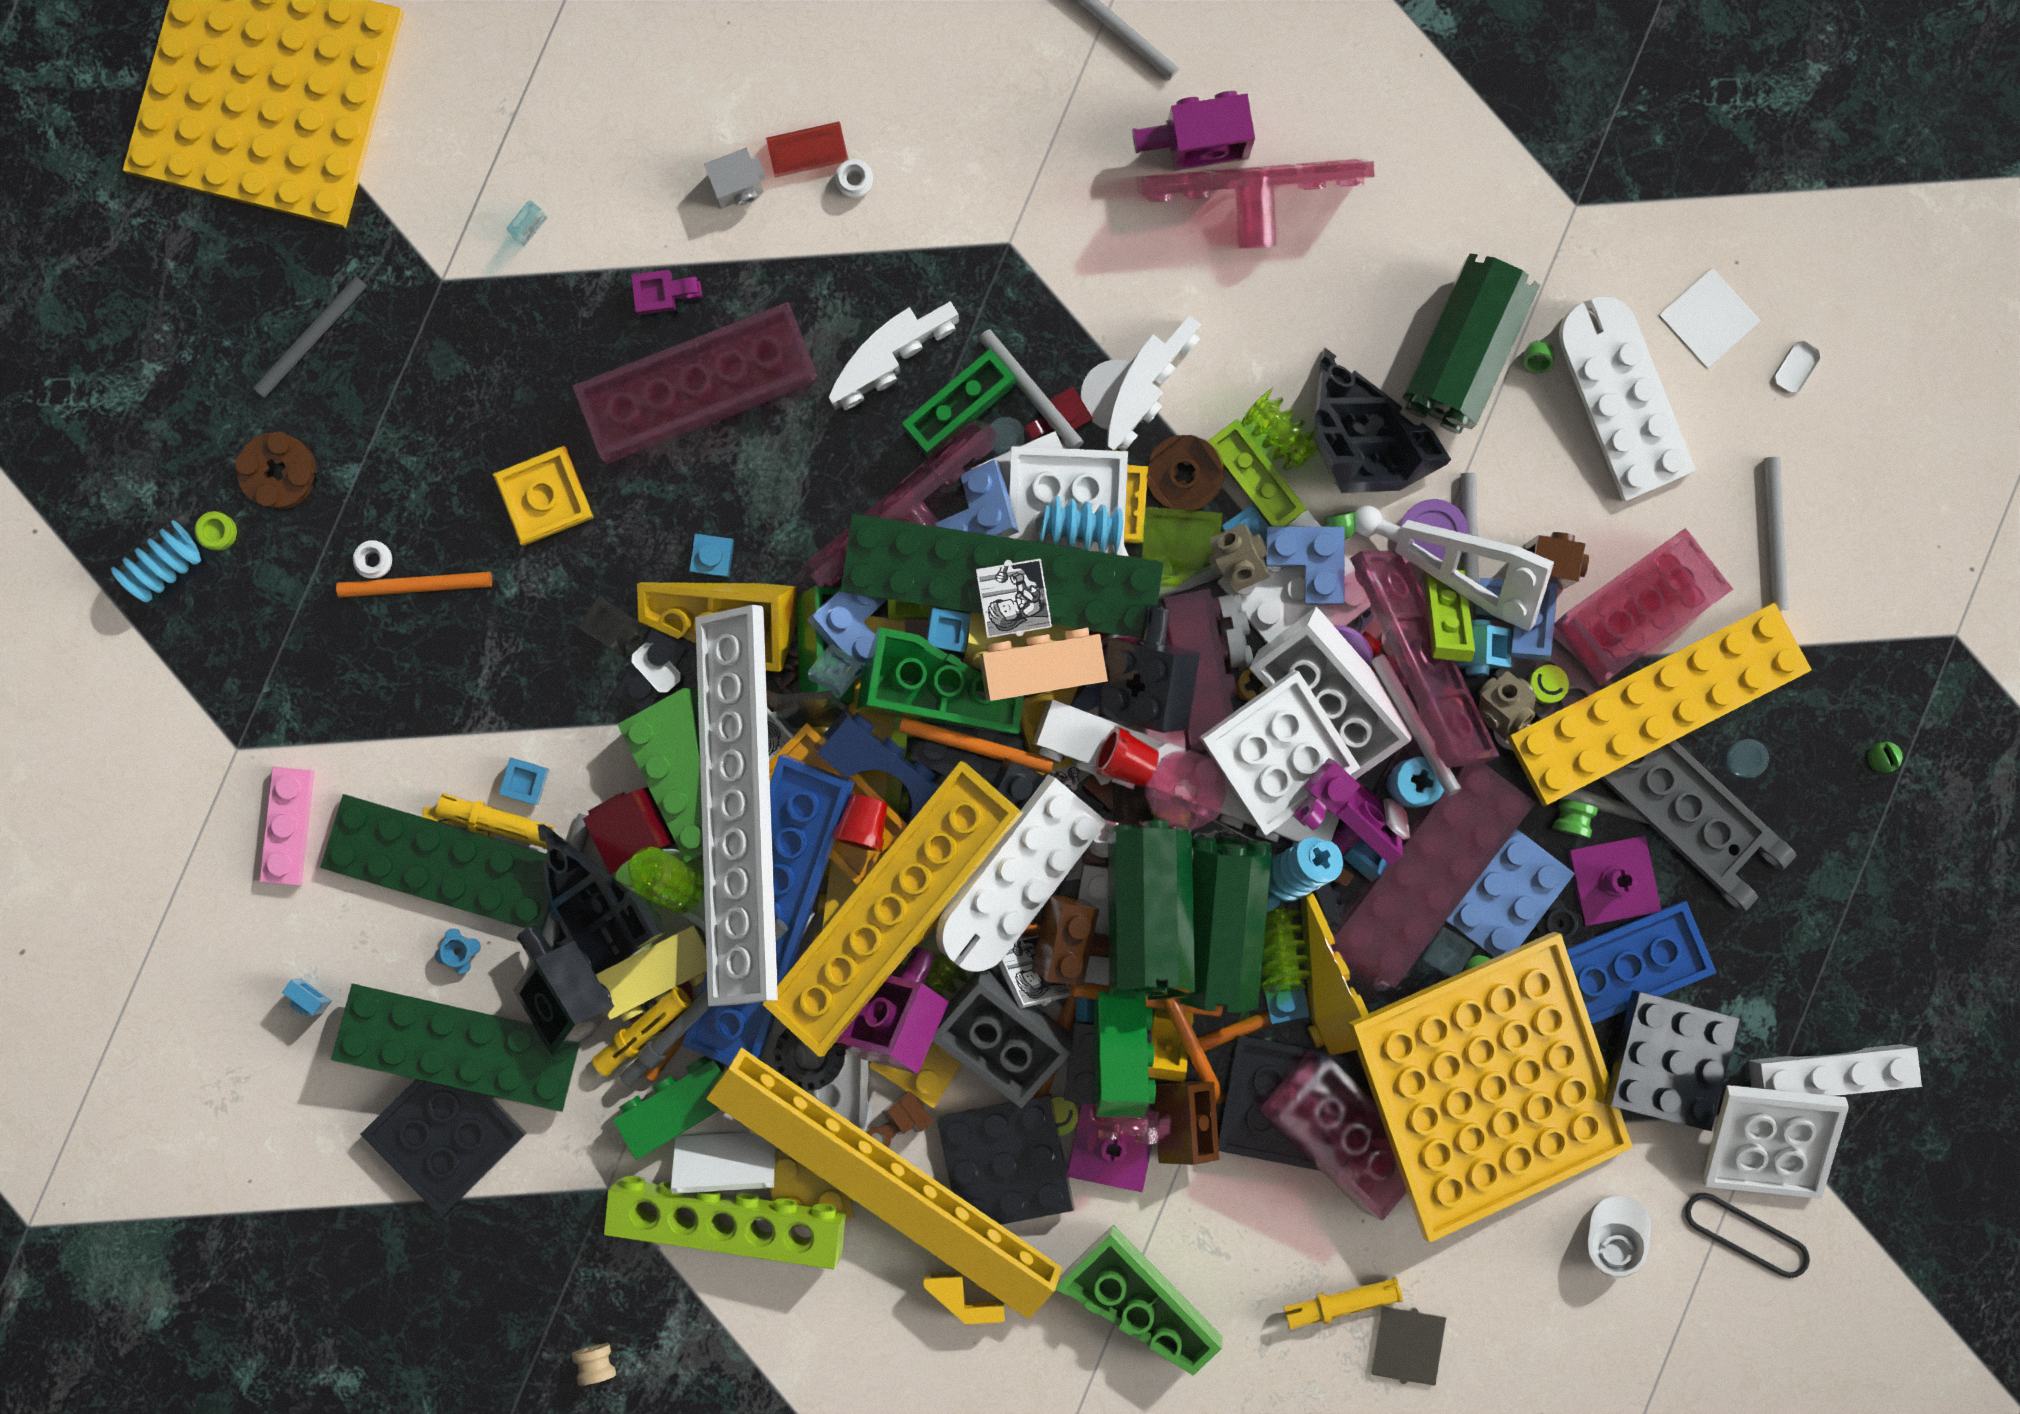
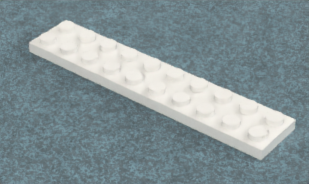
(736, 807)

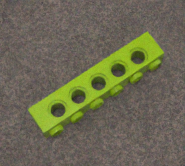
(629, 1220)

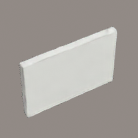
(722, 1162)

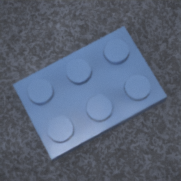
(1510, 896)

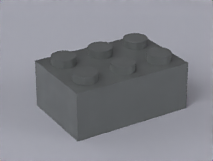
(999, 1041)

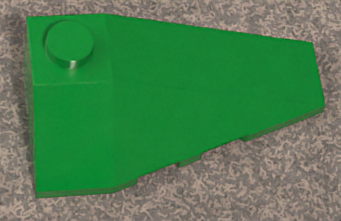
(925, 684)

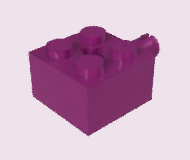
(1202, 131)
(899, 1018)

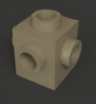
(1239, 557)
(1507, 704)

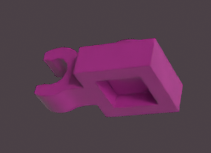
(657, 291)
(1328, 791)

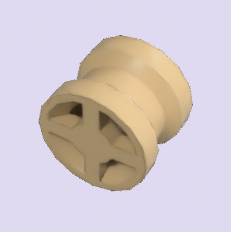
(593, 1364)

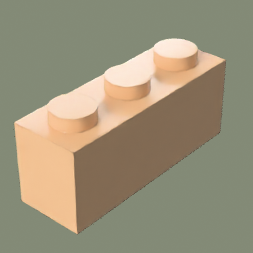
(1042, 665)

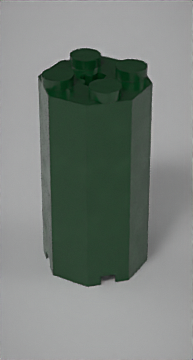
(1470, 343)
(1150, 912)
(1228, 921)

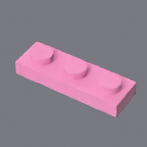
(287, 826)

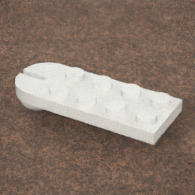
(1623, 397)
(1017, 877)

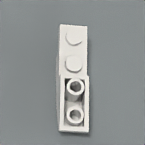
(875, 359)
(1138, 395)

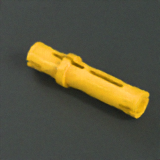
(483, 817)
(670, 1006)
(1343, 1303)

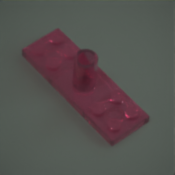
(1255, 190)
(907, 498)
(1435, 683)

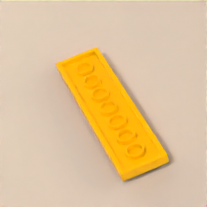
(1658, 704)
(892, 908)

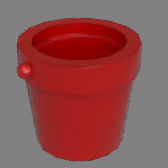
(1126, 758)
(862, 823)

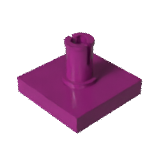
(1366, 820)
(1614, 880)
(1107, 1161)

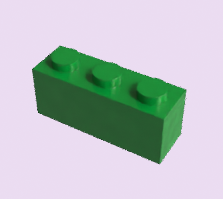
(959, 403)
(810, 642)
(1122, 1056)
(670, 1110)

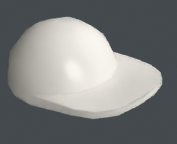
(1619, 1236)

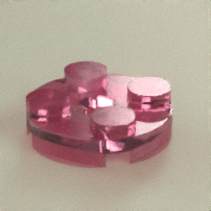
(1203, 805)
(1146, 1129)

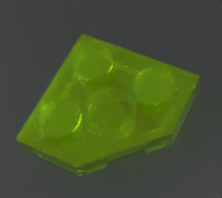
(1179, 540)

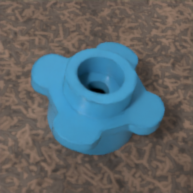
(447, 955)

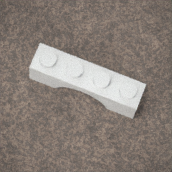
(1840, 1074)

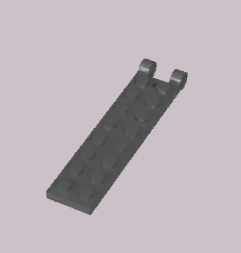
(1675, 794)

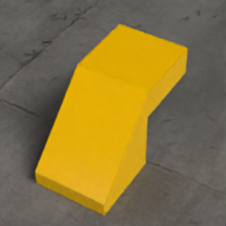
(1169, 1051)
(949, 1290)

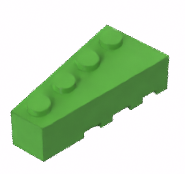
(668, 755)
(1131, 1293)

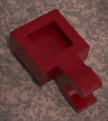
(1070, 407)

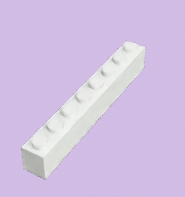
(1080, 737)

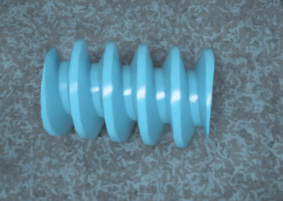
(1082, 524)
(158, 563)
(1405, 792)
(1304, 868)

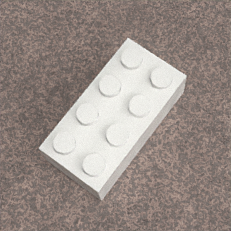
(1341, 684)

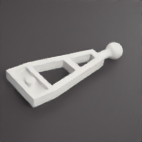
(1523, 583)

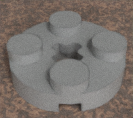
(1235, 627)

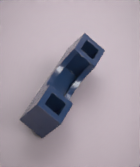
(854, 749)

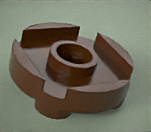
(254, 464)
(1163, 469)

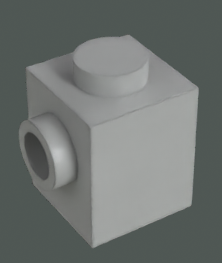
(736, 178)

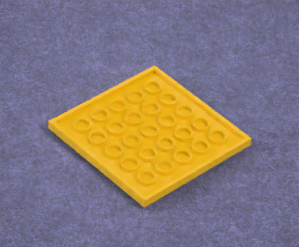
(266, 101)
(1490, 1086)

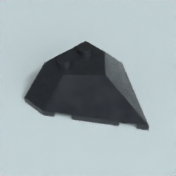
(1366, 436)
(594, 907)

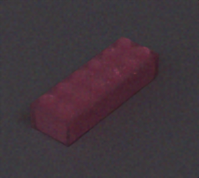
(696, 383)
(1438, 867)

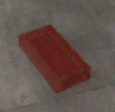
(807, 149)

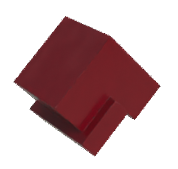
(626, 826)

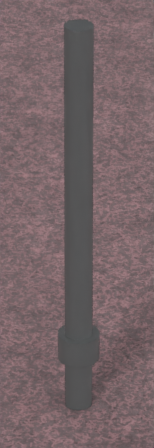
(654, 1052)

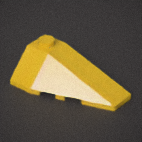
(675, 605)
(1330, 999)

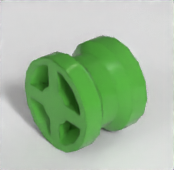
(1575, 818)

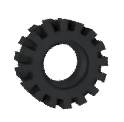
(804, 1078)

